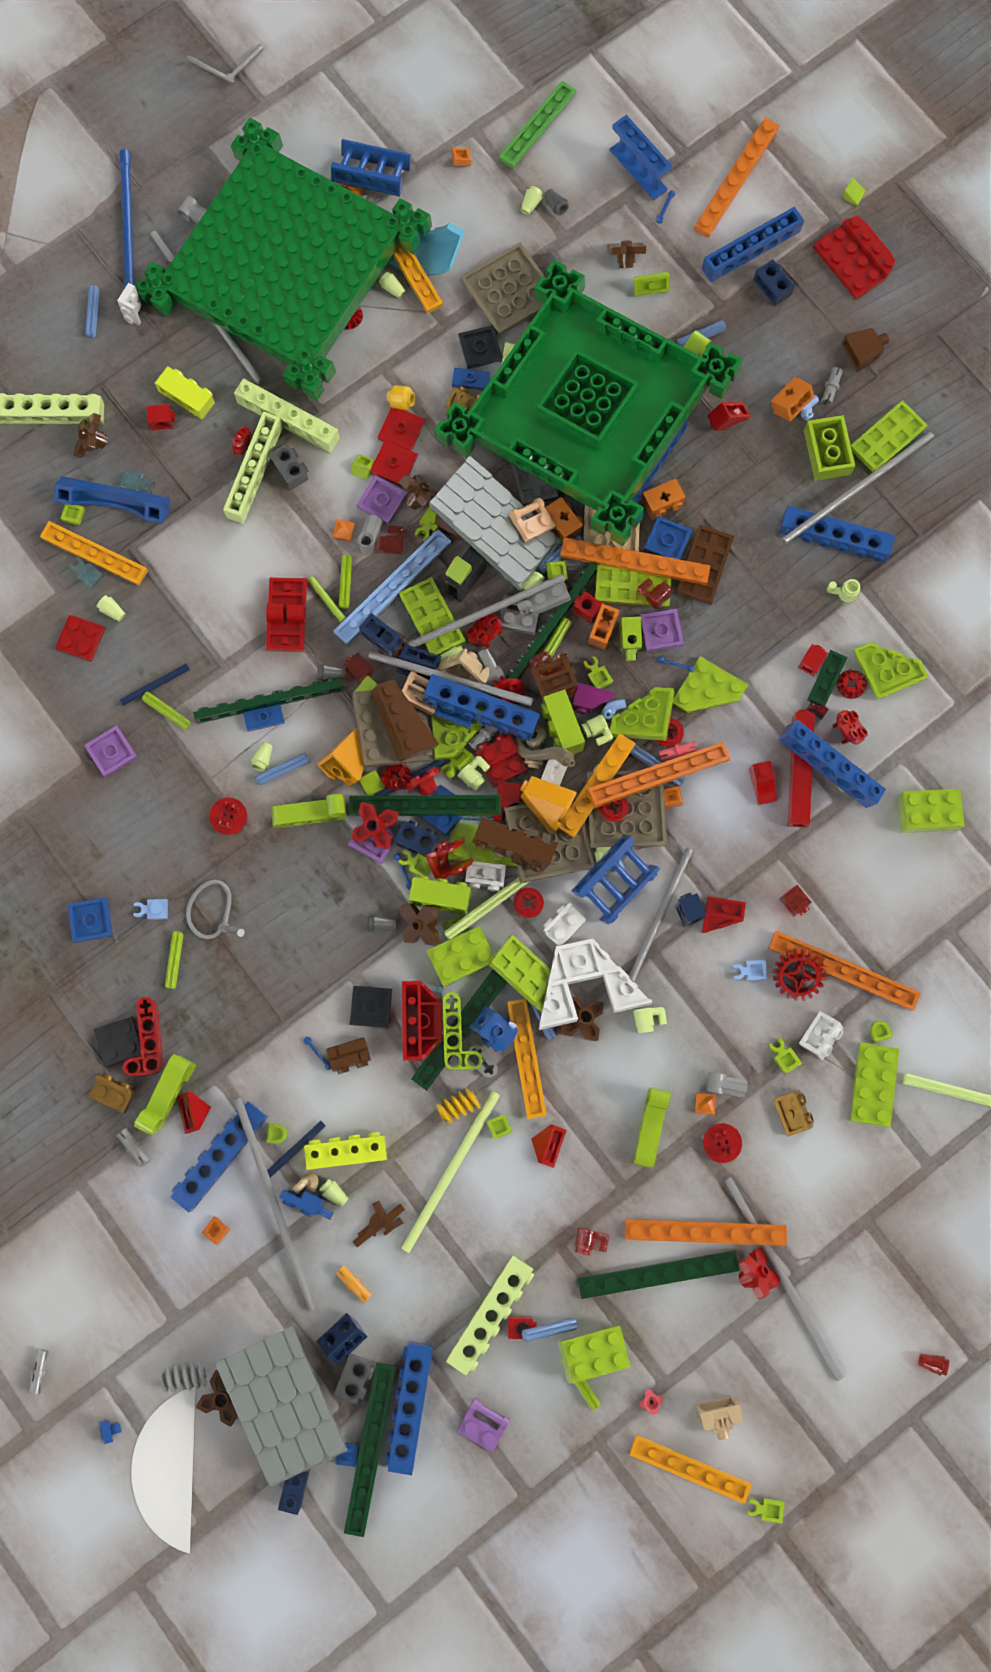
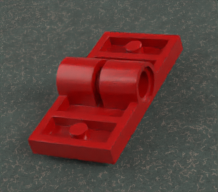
(286, 614)

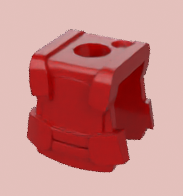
(445, 869)

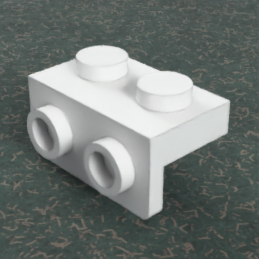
(485, 875)

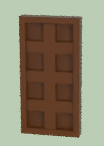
(712, 549)

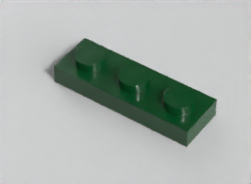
(827, 678)

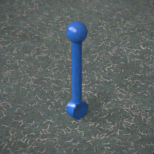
(659, 219)
(661, 659)
(397, 856)
(307, 1040)

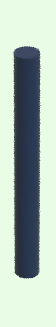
(155, 684)
(438, 763)
(296, 1148)

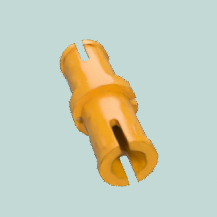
(354, 1284)

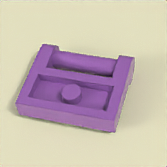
(480, 1431)

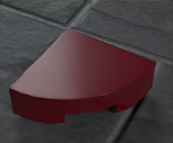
(820, 711)

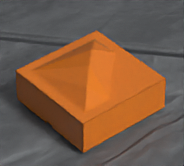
(460, 156)
(343, 530)
(672, 797)
(705, 1103)
(216, 1230)

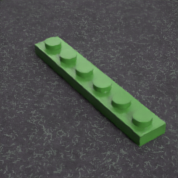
(537, 125)

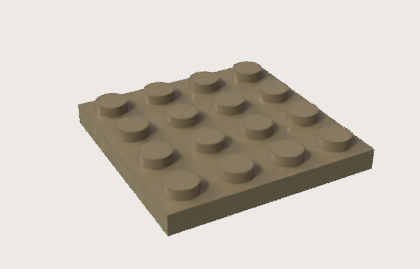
(505, 288)
(373, 737)
(643, 822)
(570, 855)

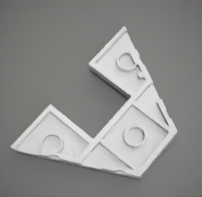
(580, 963)

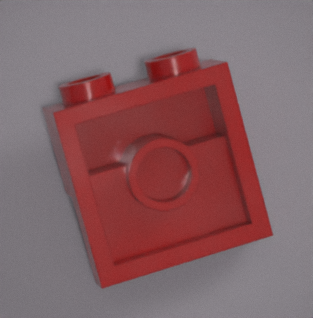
(503, 760)

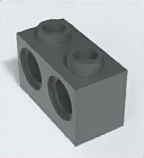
(286, 467)
(350, 1377)

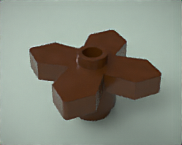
(626, 252)
(89, 436)
(419, 491)
(421, 924)
(587, 1026)
(214, 1401)

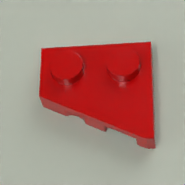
(722, 913)

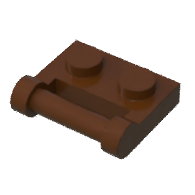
(555, 682)

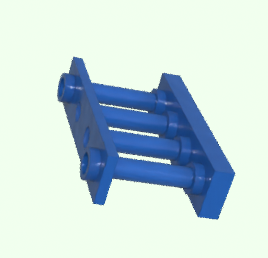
(640, 157)
(369, 179)
(598, 875)

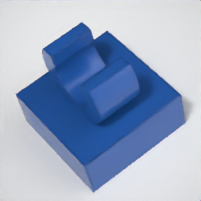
(108, 1430)
(349, 1457)

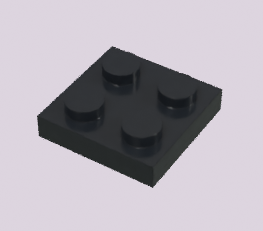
(480, 347)
(371, 1007)
(118, 1041)

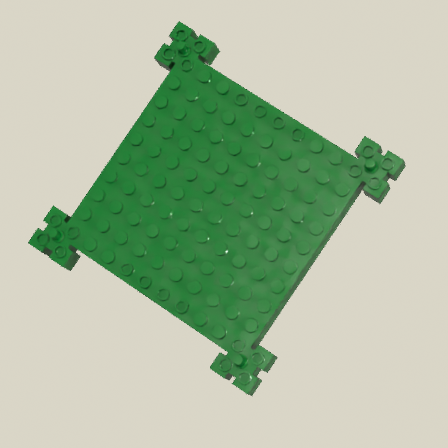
(283, 258)
(588, 401)

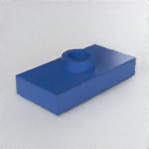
(470, 379)
(264, 718)

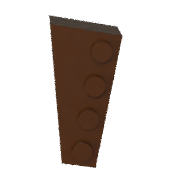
(403, 724)
(514, 845)

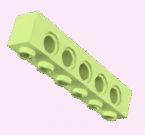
(54, 413)
(292, 417)
(253, 468)
(468, 1363)

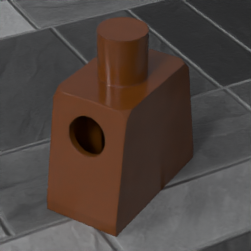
(864, 347)

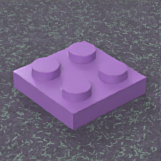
(382, 499)
(661, 630)
(111, 751)

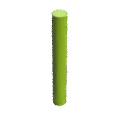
(327, 600)

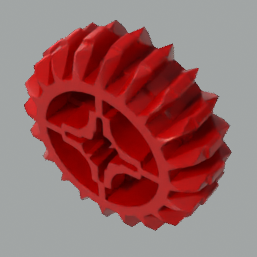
(806, 975)

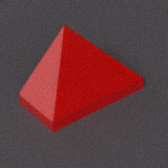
(192, 1111)
(548, 1144)

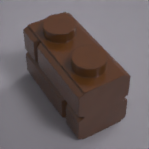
(349, 1055)

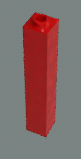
(800, 780)

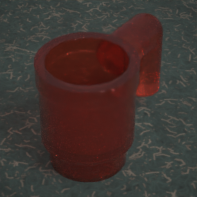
(391, 543)
(657, 595)
(586, 1239)

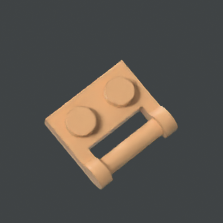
(535, 525)
(415, 693)

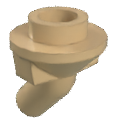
(534, 763)
(309, 1181)

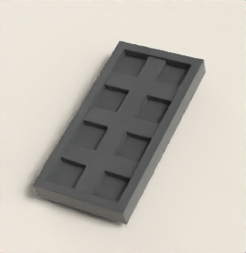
(531, 487)

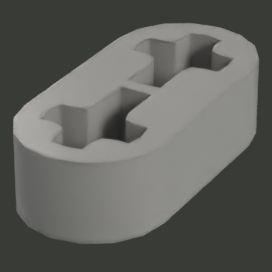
(486, 1058)

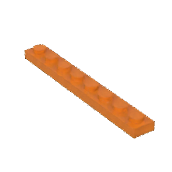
(736, 177)
(635, 561)
(658, 775)
(849, 972)
(706, 1232)

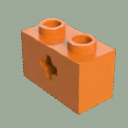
(792, 399)
(668, 491)
(563, 528)
(603, 627)

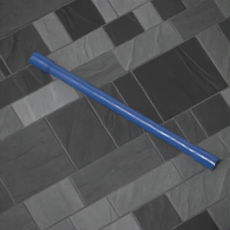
(125, 164)

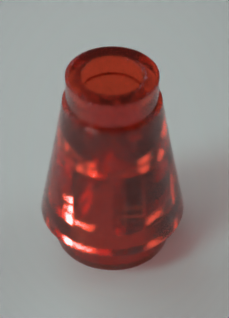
(934, 1363)

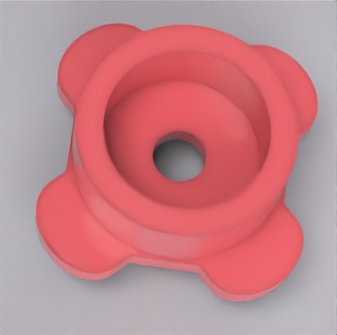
(657, 1400)

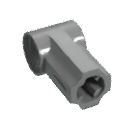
(191, 210)
(369, 533)
(495, 671)
(722, 1085)

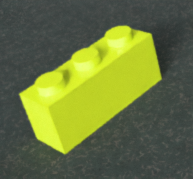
(185, 392)

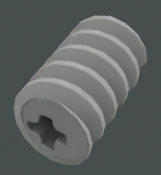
(184, 1377)

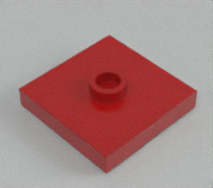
(401, 428)
(393, 462)

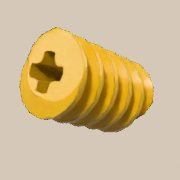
(458, 1106)

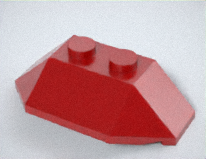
(420, 1020)

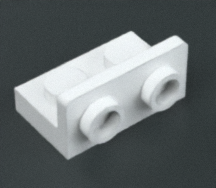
(130, 304)
(554, 772)
(563, 925)
(822, 1035)

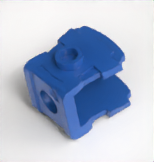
(494, 1029)

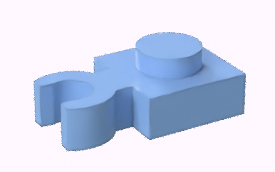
(155, 909)
(753, 970)

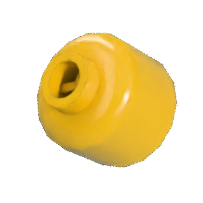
(401, 397)

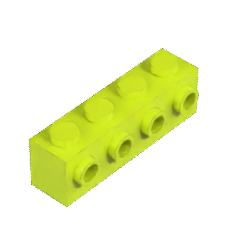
(345, 1152)

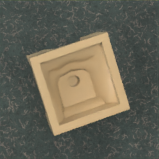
(465, 666)
(719, 1415)

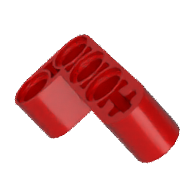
(145, 1037)

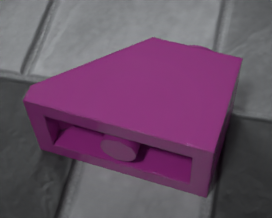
(590, 699)

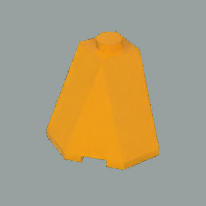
(344, 760)
(547, 801)

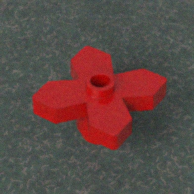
(366, 830)
(756, 1274)

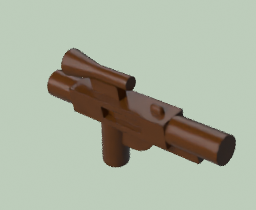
(379, 1221)

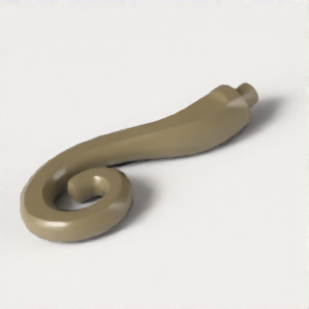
(559, 754)

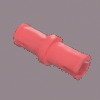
(677, 751)

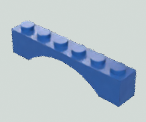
(79, 492)

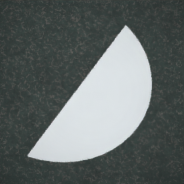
(165, 1469)

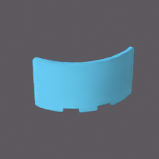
(437, 250)

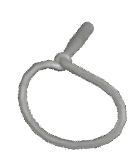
(230, 77)
(224, 926)

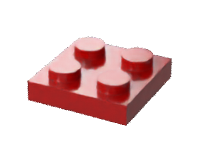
(80, 638)

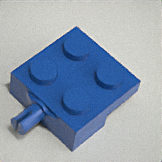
(309, 1202)

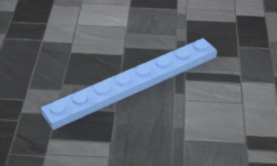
(395, 583)

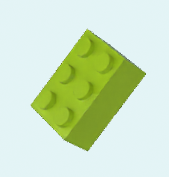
(829, 448)
(562, 722)
(930, 811)
(444, 895)
(461, 956)
(593, 1354)

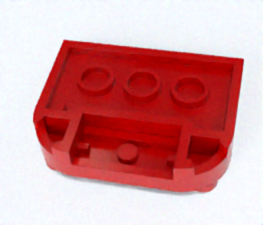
(856, 256)

